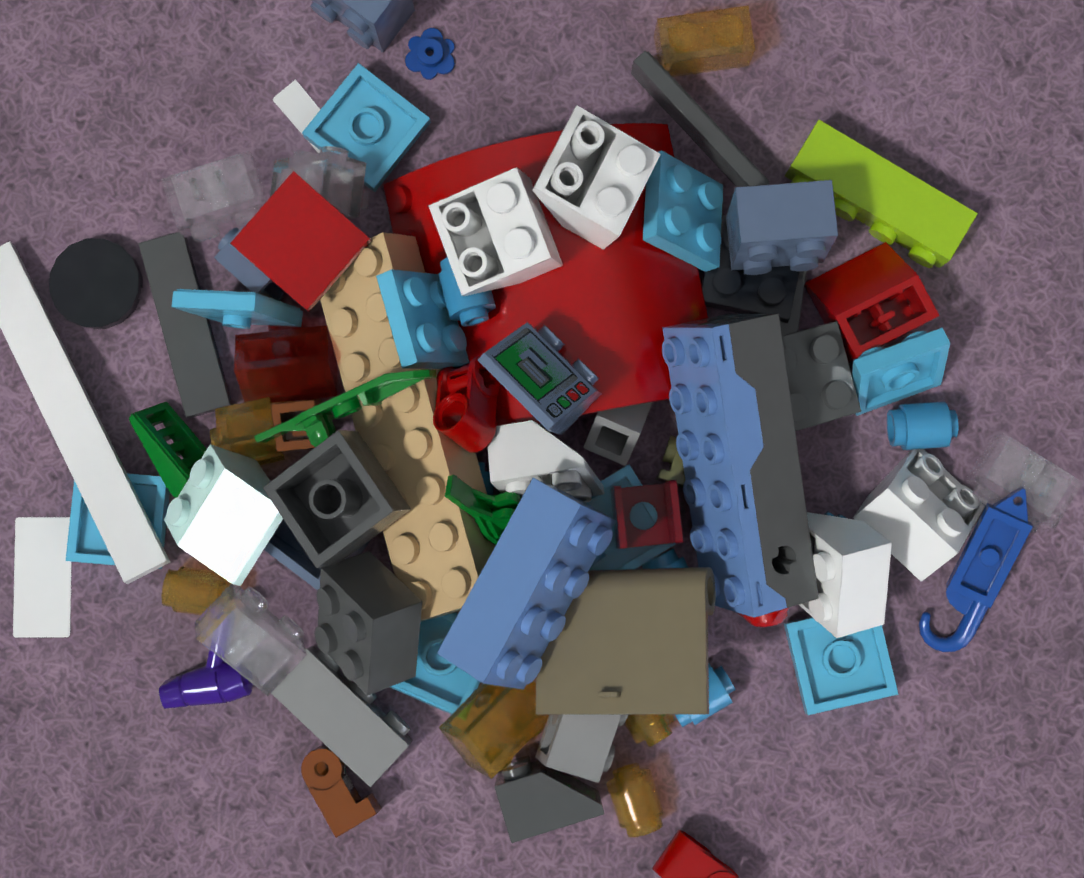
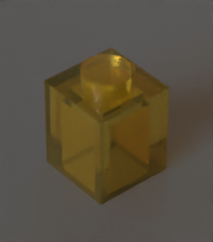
(239, 424)

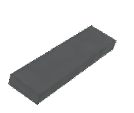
(696, 122)
(186, 335)

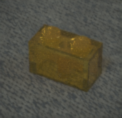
(705, 41)
(494, 726)

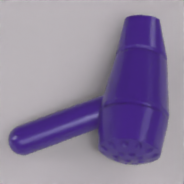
(205, 685)

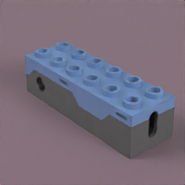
(741, 463)

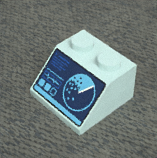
(224, 513)

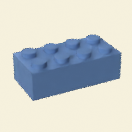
(527, 587)

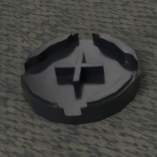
(95, 283)

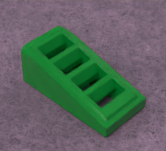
(164, 455)

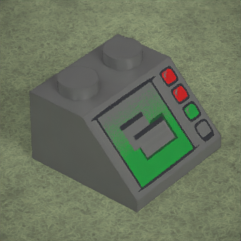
(542, 799)

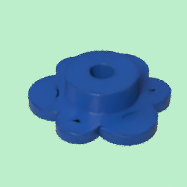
(439, 62)

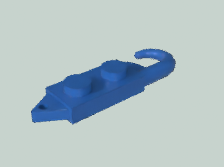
(982, 569)

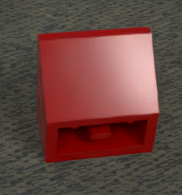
(872, 300)

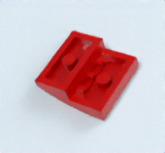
(300, 241)

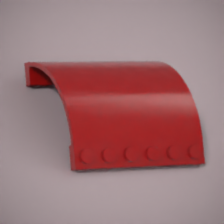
(599, 303)

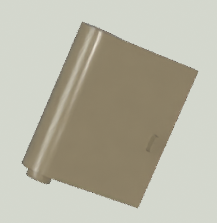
(632, 646)

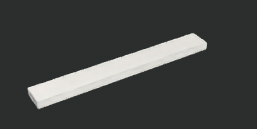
(75, 424)

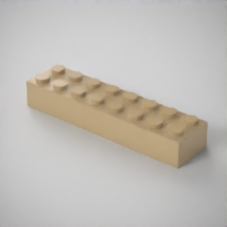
(436, 543)

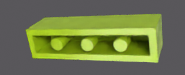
(883, 196)

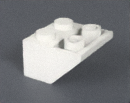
(594, 178)
(495, 234)
(529, 452)
(921, 512)
(849, 573)

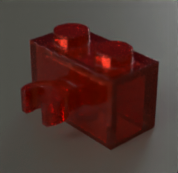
(286, 364)

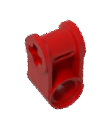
(467, 405)
(690, 859)

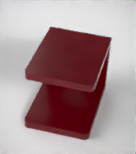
(666, 503)

